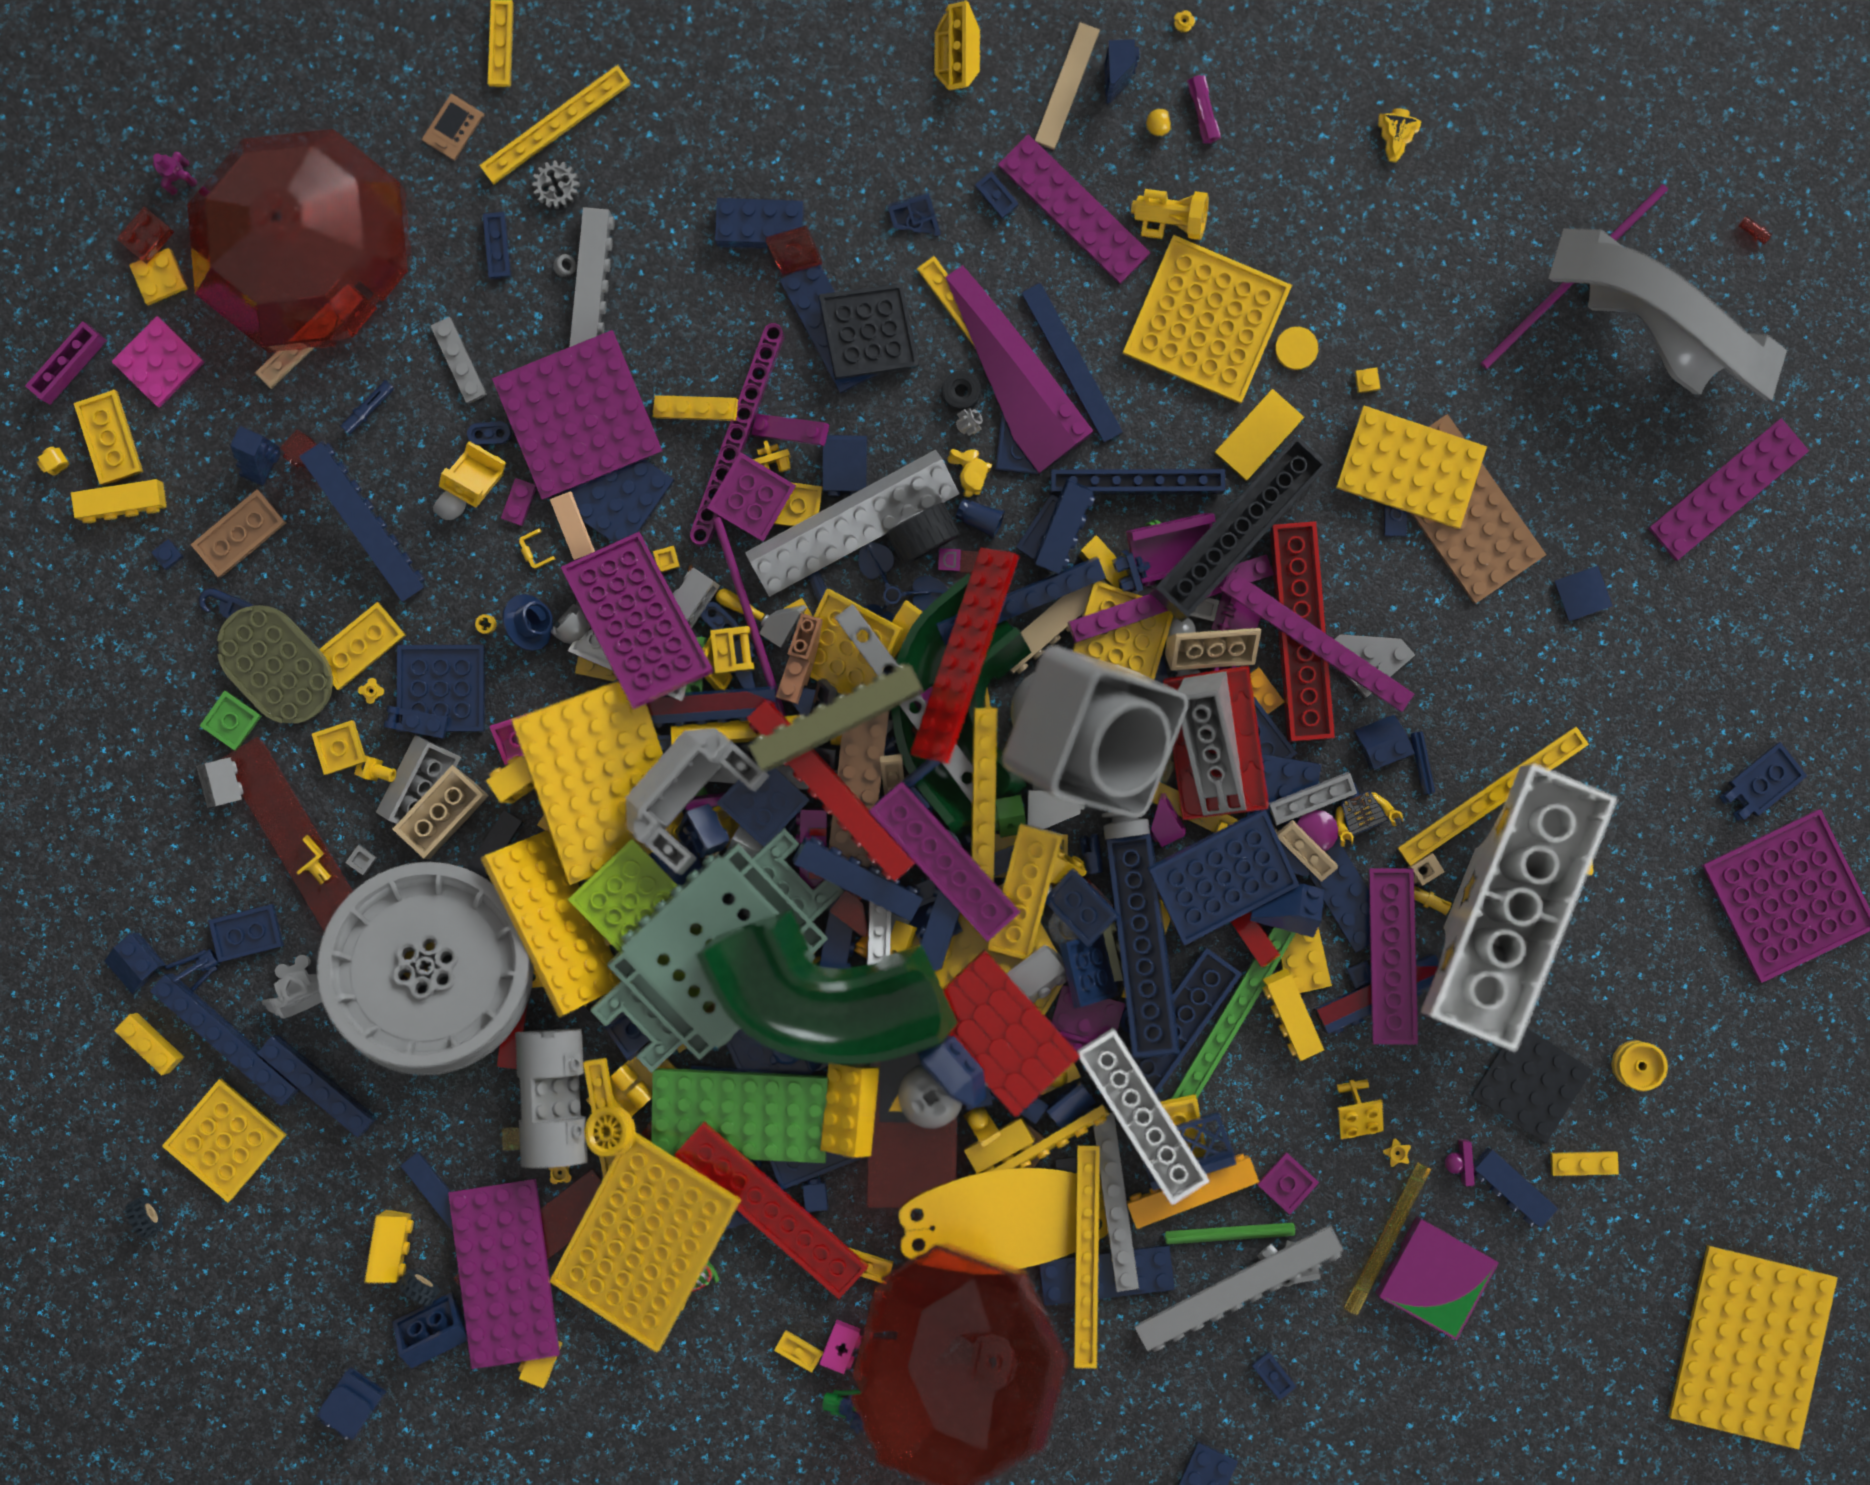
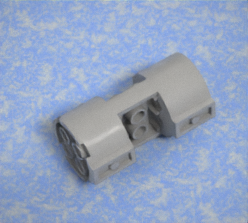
(550, 1098)

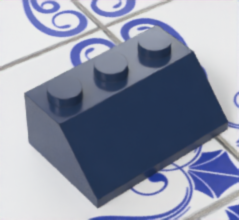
(1119, 66)
(430, 1330)

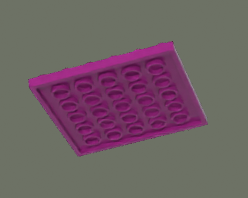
(577, 414)
(1789, 895)

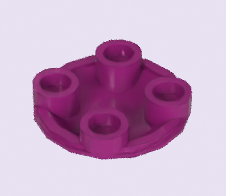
(1320, 828)

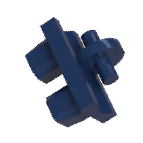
(1133, 569)

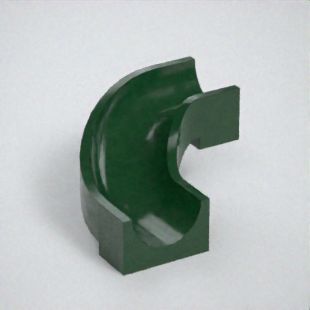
(924, 652)
(821, 1011)

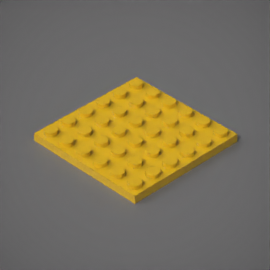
(1207, 319)

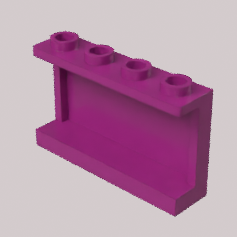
(1167, 543)

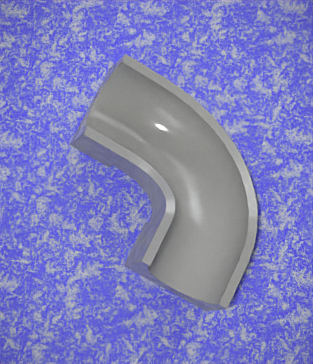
(1685, 325)

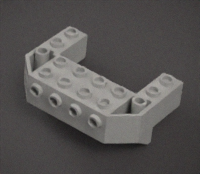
(676, 781)

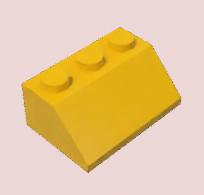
(389, 1247)

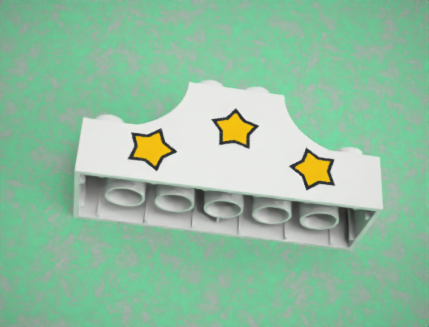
(1516, 905)

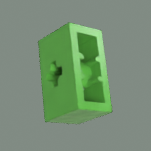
(1009, 815)

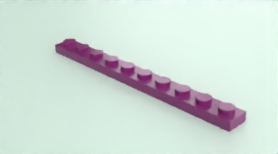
(1149, 606)
(1317, 641)

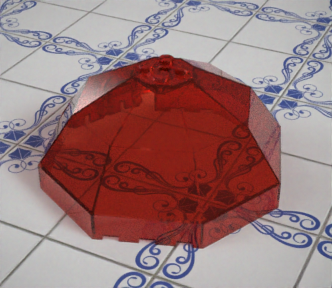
(296, 276)
(933, 1393)

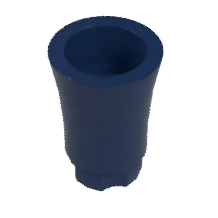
(980, 517)

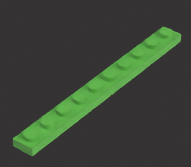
(1230, 1019)

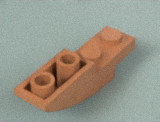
(801, 658)

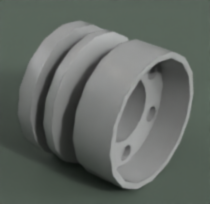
(1124, 826)

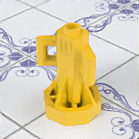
(1187, 213)

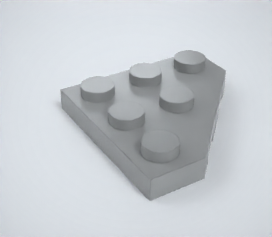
(1381, 652)

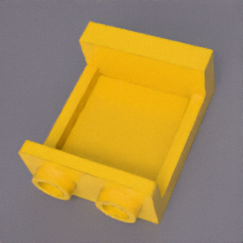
(473, 474)

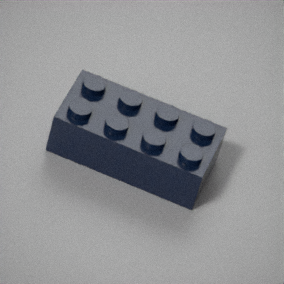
(749, 221)
(1063, 525)

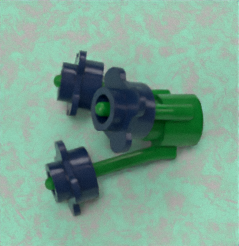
(843, 1407)

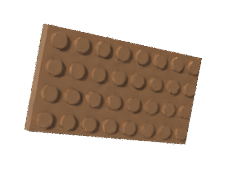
(1491, 540)

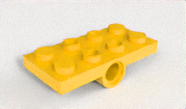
(633, 1085)

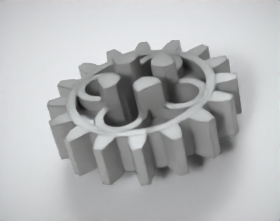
(567, 188)

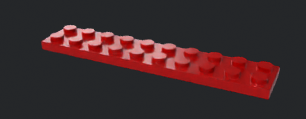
(964, 655)
(773, 1210)

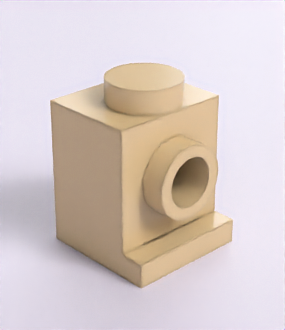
(1432, 867)

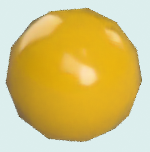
(1158, 122)

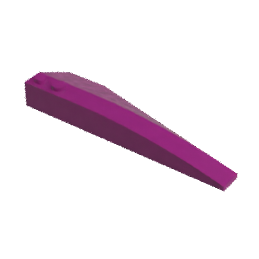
(1031, 400)

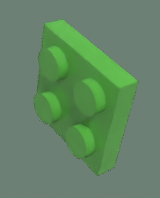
(230, 720)

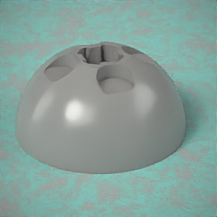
(920, 1084)

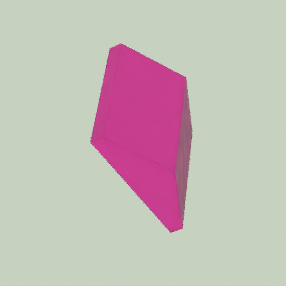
(506, 740)

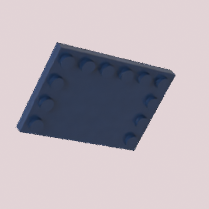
(1223, 876)

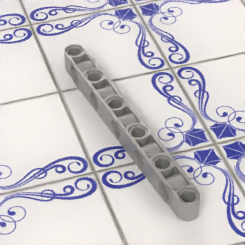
(878, 658)

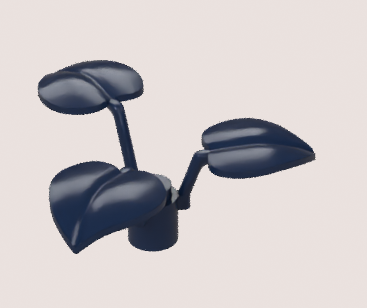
(877, 559)

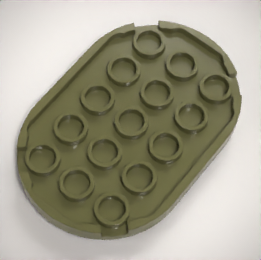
(274, 664)

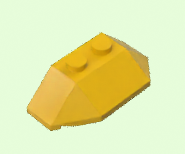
(957, 47)

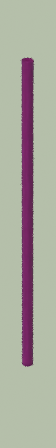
(1496, 353)
(746, 607)

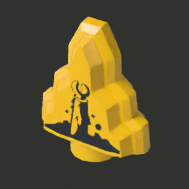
(1397, 131)

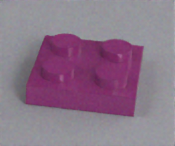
(1287, 1183)

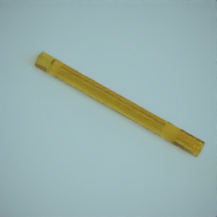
(1387, 1239)

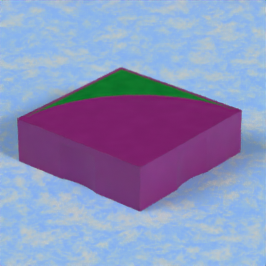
(1436, 1278)

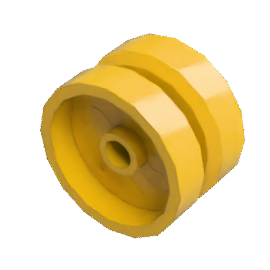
(1652, 1068)

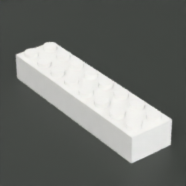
(1142, 1116)

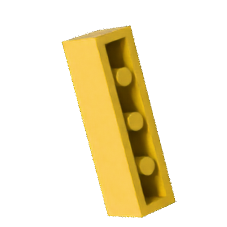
(118, 500)
(1292, 1014)

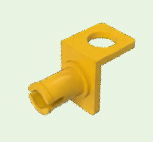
(373, 770)
(313, 865)

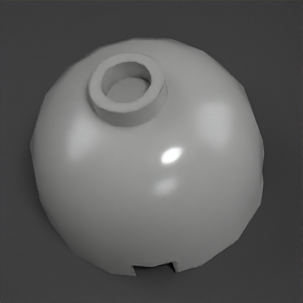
(572, 625)

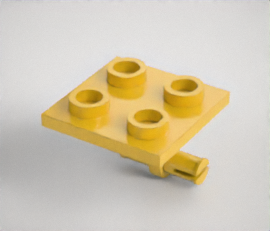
(1361, 1117)

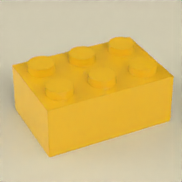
(512, 781)

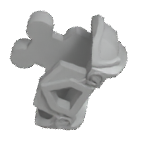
(295, 989)

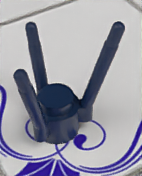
(206, 961)

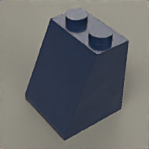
(844, 464)

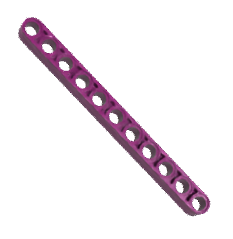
(739, 425)

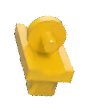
(781, 457)

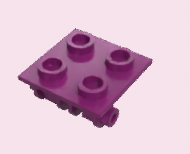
(1233, 616)

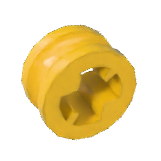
(480, 628)

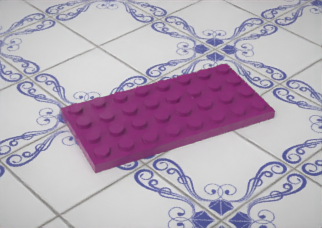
(636, 620)
(504, 1273)

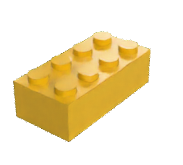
(850, 1110)

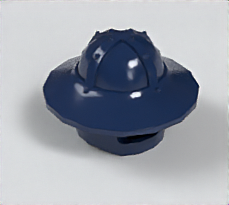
(527, 622)

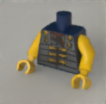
(1362, 813)

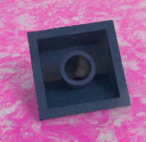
(1383, 742)
(134, 961)
(1071, 1105)

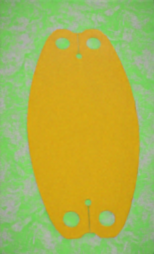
(1002, 1215)

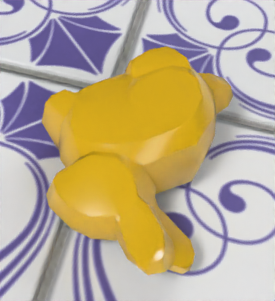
(973, 471)

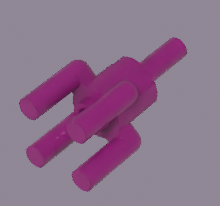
(172, 170)

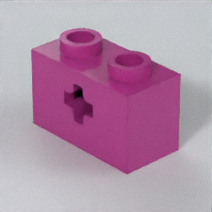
(832, 1357)

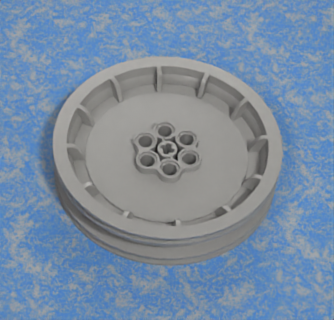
(365, 961)

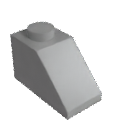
(781, 624)

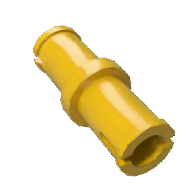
(1428, 899)

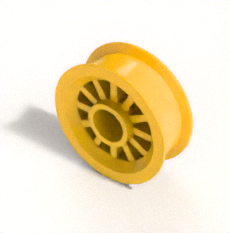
(598, 1129)

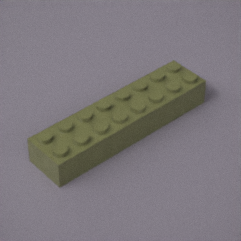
(837, 718)

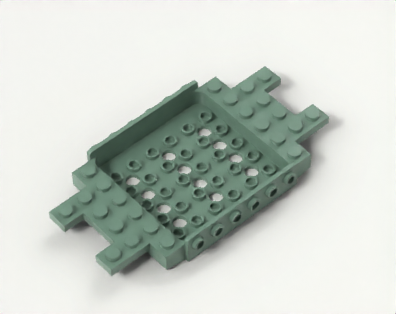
(648, 991)

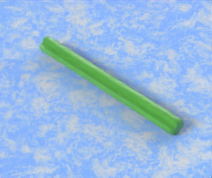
(1229, 1233)

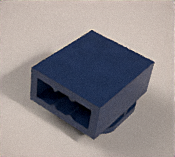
(351, 1404)

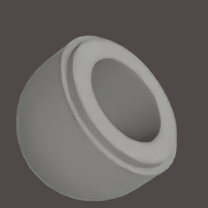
(559, 268)

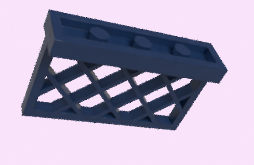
(1211, 1162)

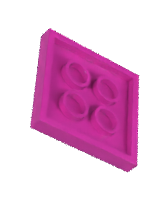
(158, 361)

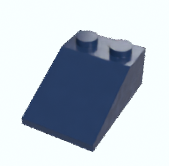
(1294, 911)

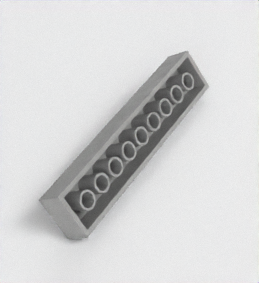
(851, 523)

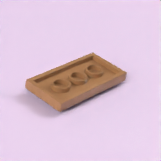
(238, 533)

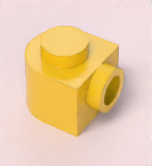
(52, 461)

